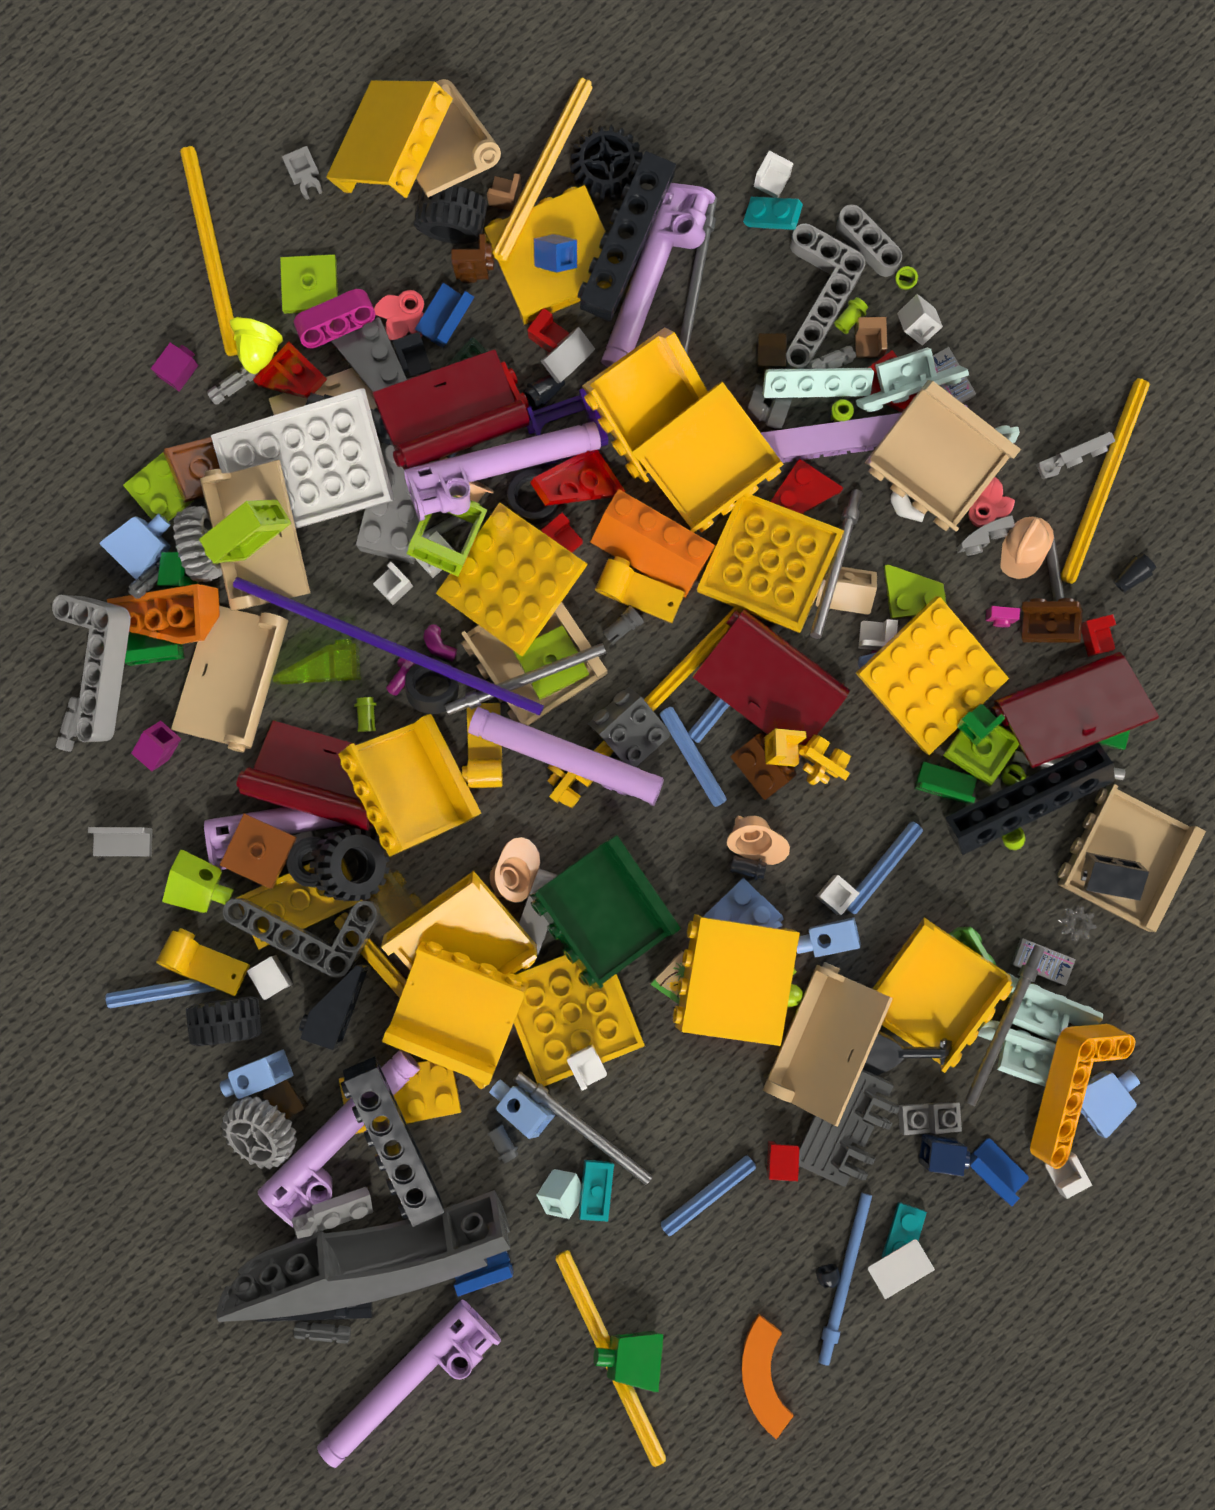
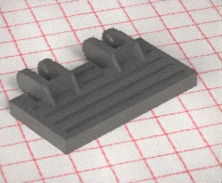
(828, 1146)

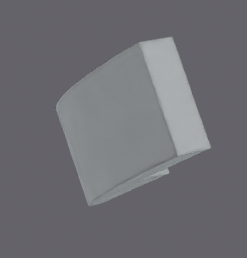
(568, 355)
(980, 538)
(930, 1118)

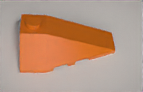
(174, 613)

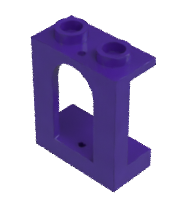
(542, 416)

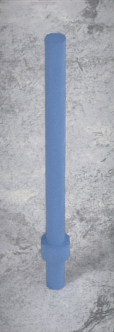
(830, 1332)

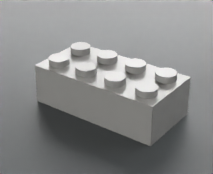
(391, 525)

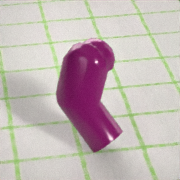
(435, 645)
(398, 681)

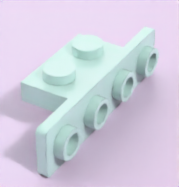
(907, 376)
(817, 382)
(1050, 1013)
(1022, 1053)

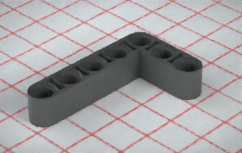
(304, 938)

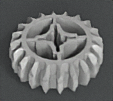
(189, 527)
(258, 1132)

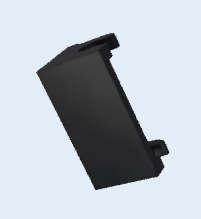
(1114, 876)

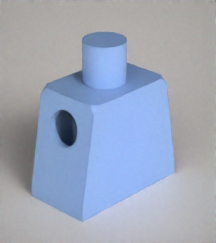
(138, 544)
(842, 933)
(257, 1075)
(1108, 1100)
(530, 1118)

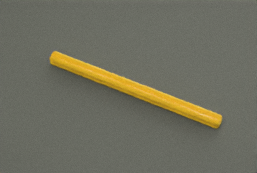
(542, 170)
(209, 247)
(1104, 481)
(680, 672)
(382, 966)
(602, 1340)

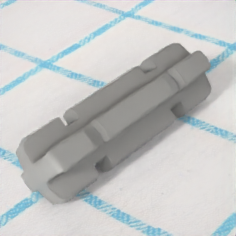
(833, 359)
(230, 385)
(68, 726)

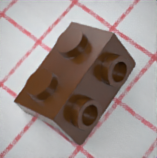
(473, 263)
(1052, 621)
(763, 776)

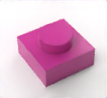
(1002, 615)

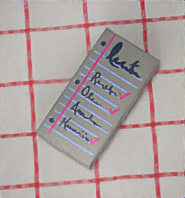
(961, 391)
(1051, 966)

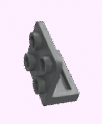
(629, 727)

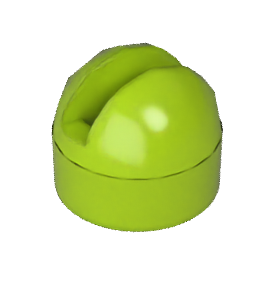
(906, 272)
(1009, 779)
(1014, 839)
(795, 996)

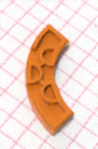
(757, 1376)

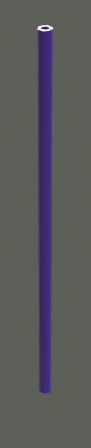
(388, 646)

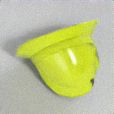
(254, 343)

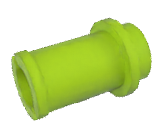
(850, 316)
(842, 411)
(365, 714)

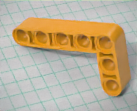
(1067, 1084)

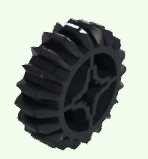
(596, 164)

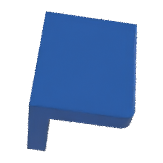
(555, 253)

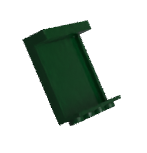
(603, 912)

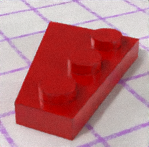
(577, 480)

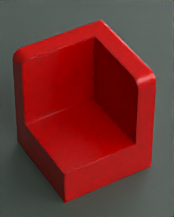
(545, 331)
(562, 533)
(1097, 635)
(782, 1162)

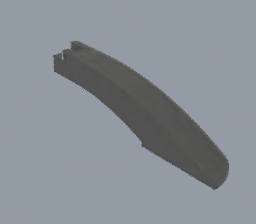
(366, 1263)

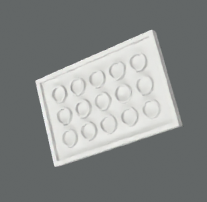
(325, 455)

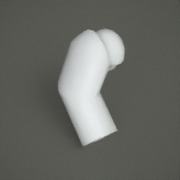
(904, 508)

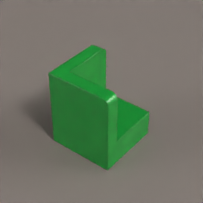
(172, 572)
(979, 724)

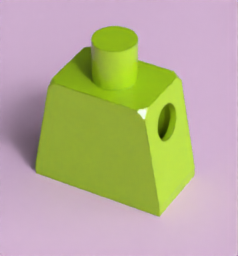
(194, 884)

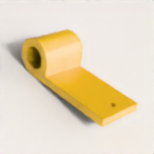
(641, 592)
(484, 757)
(201, 963)

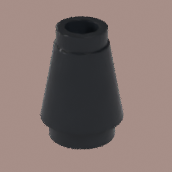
(542, 390)
(1136, 571)

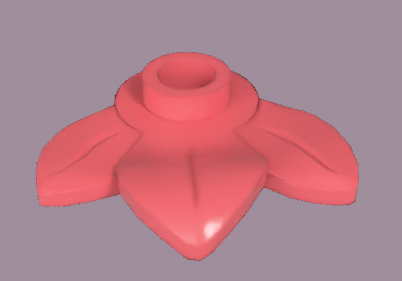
(399, 318)
(993, 503)

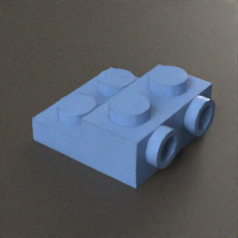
(746, 906)

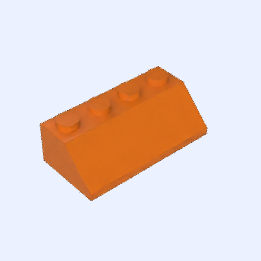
(652, 542)

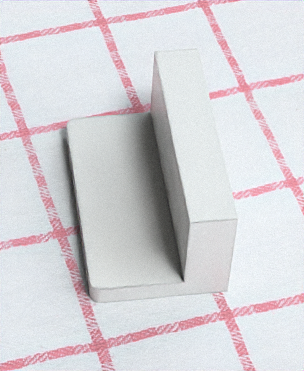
(900, 1268)

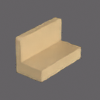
(853, 590)

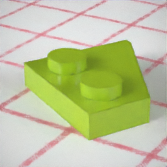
(909, 592)

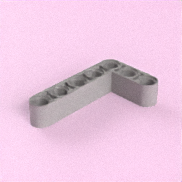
(827, 299)
(103, 662)

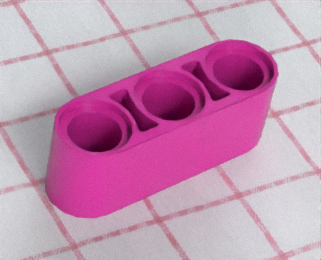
(334, 318)

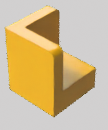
(782, 747)

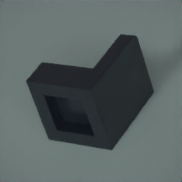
(412, 355)

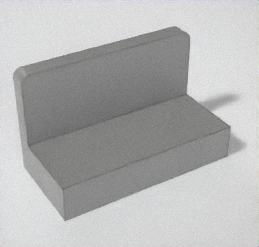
(121, 841)

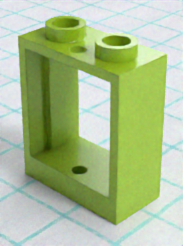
(244, 531)
(440, 555)

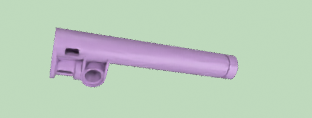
(676, 225)
(437, 482)
(566, 755)
(281, 818)
(305, 1166)
(436, 1348)

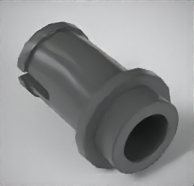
(503, 1144)

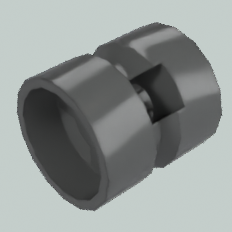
(770, 410)

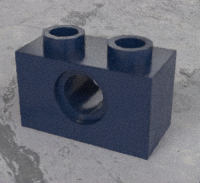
(943, 1155)

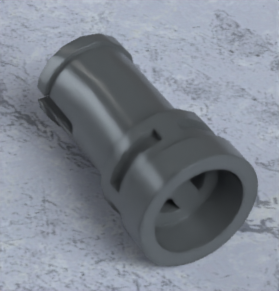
(629, 620)

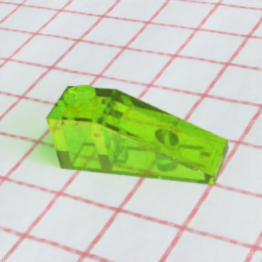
(327, 664)

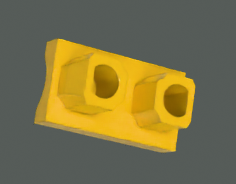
(834, 765)
(563, 791)

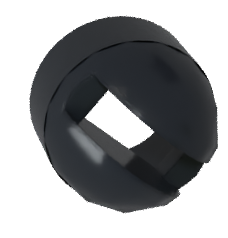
(828, 1279)

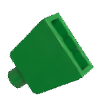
(633, 1359)

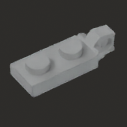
(1073, 456)
(333, 1213)

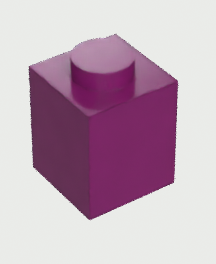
(175, 366)
(156, 746)

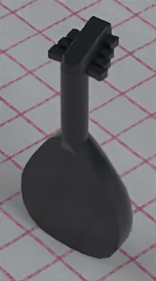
(888, 1053)

